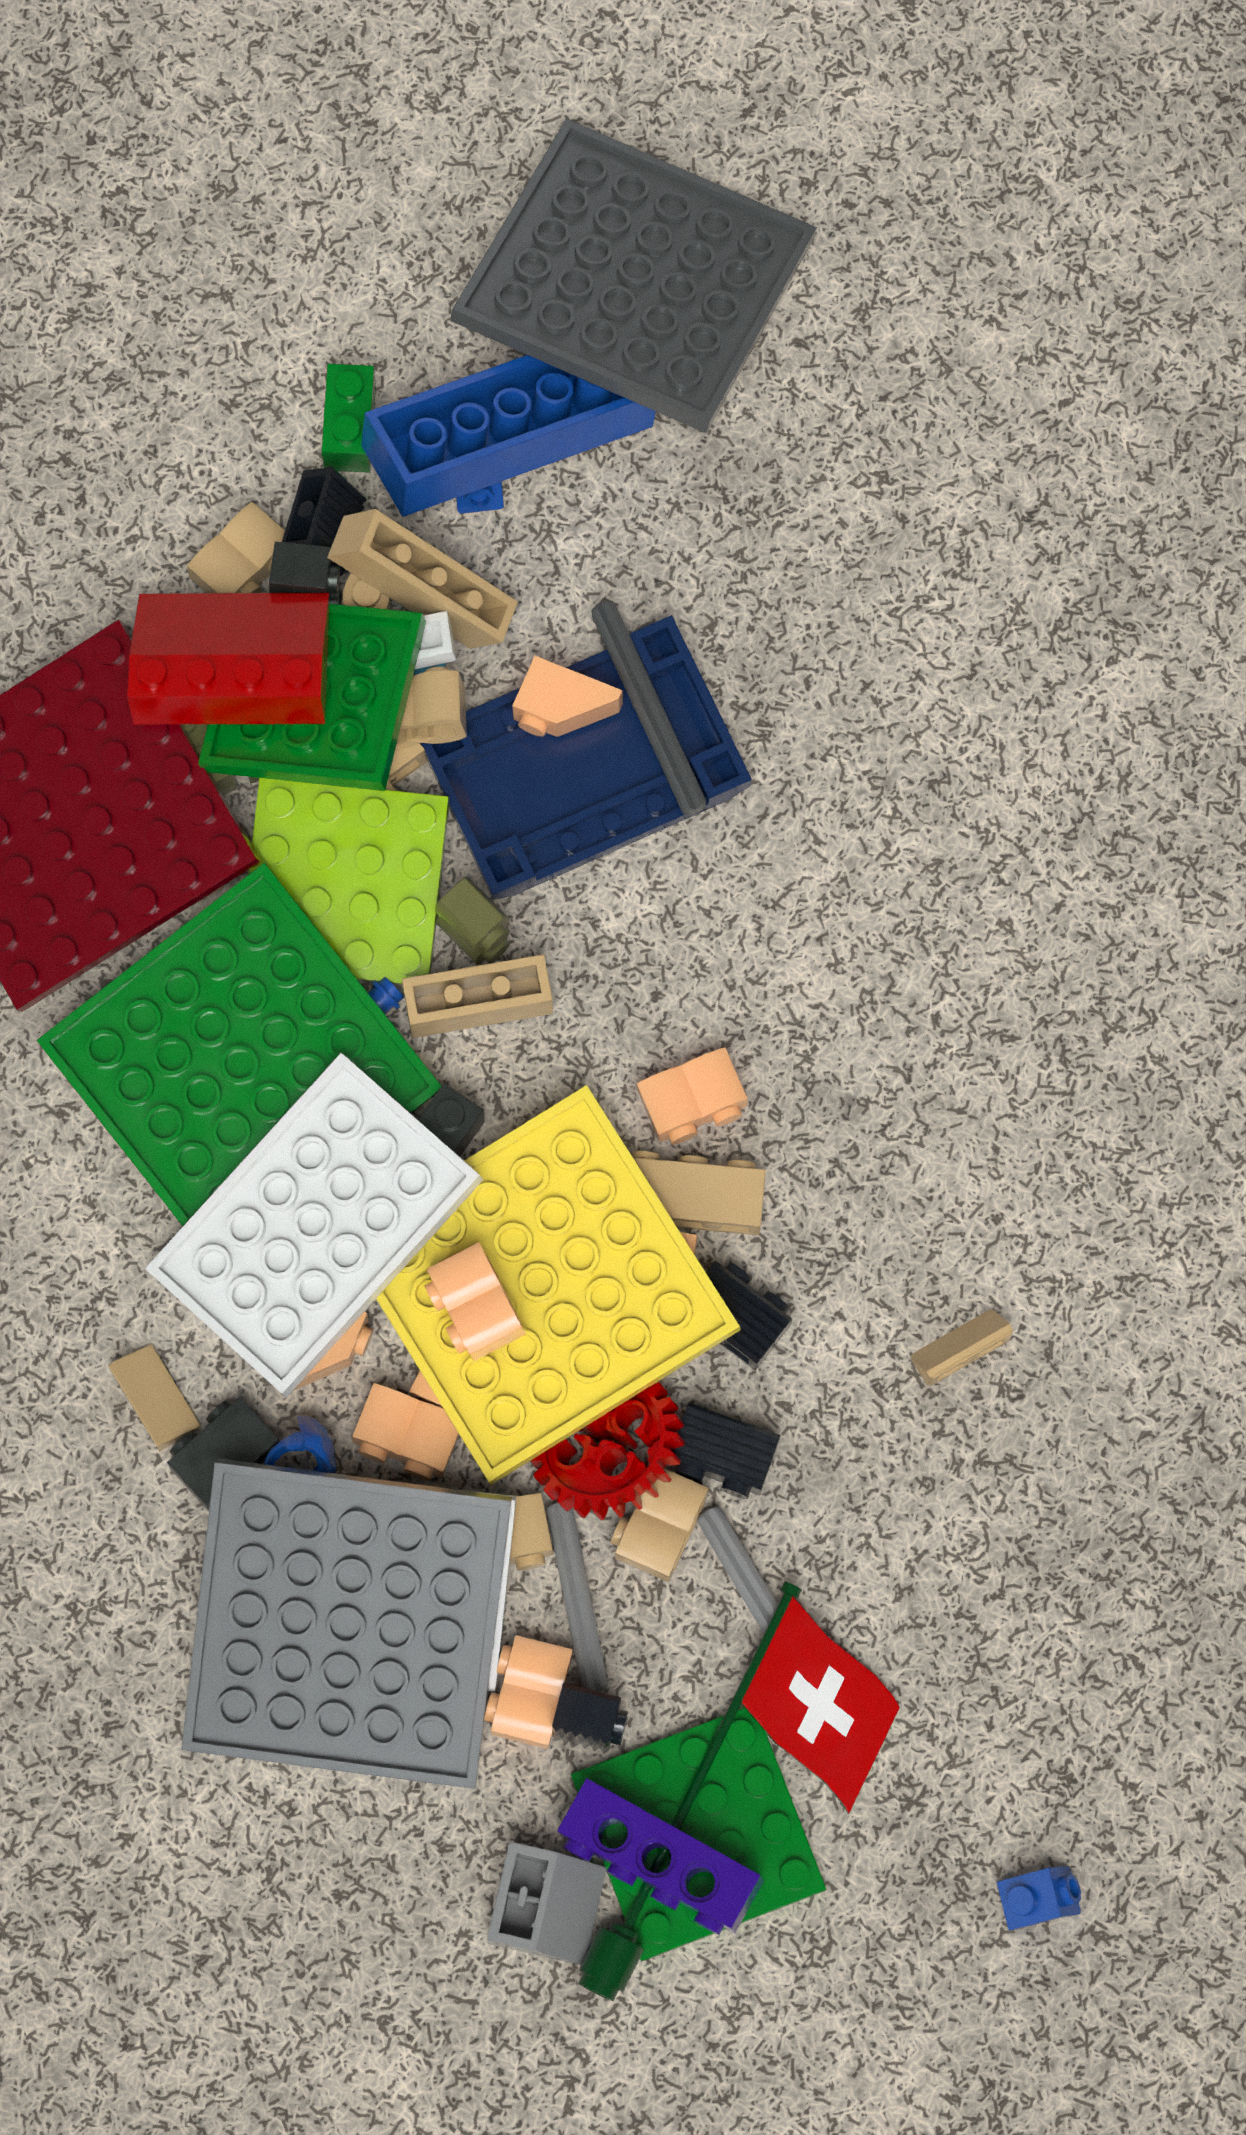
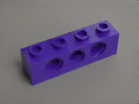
(598, 1808)

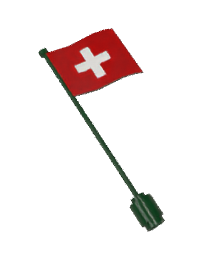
(811, 1705)

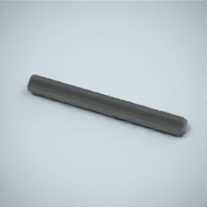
(648, 708)

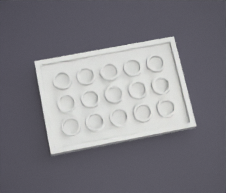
(314, 1224)

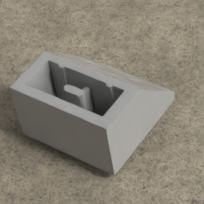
(546, 1904)

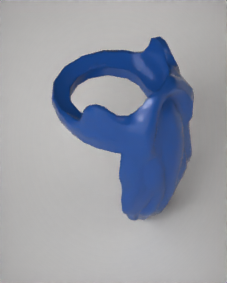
(311, 1437)

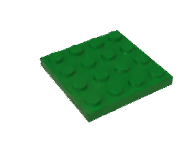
(366, 698)
(737, 1812)

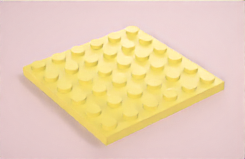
(590, 1273)

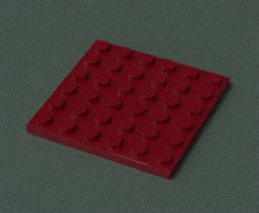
(98, 821)

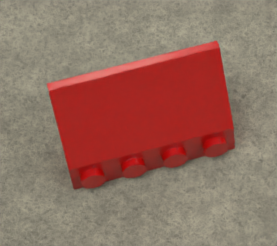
(229, 658)

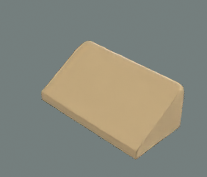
(961, 1346)
(154, 1396)

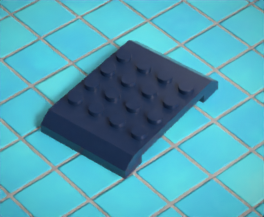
(565, 800)

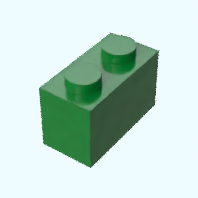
(347, 398)

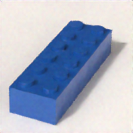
(491, 430)

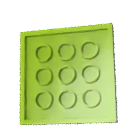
(358, 869)

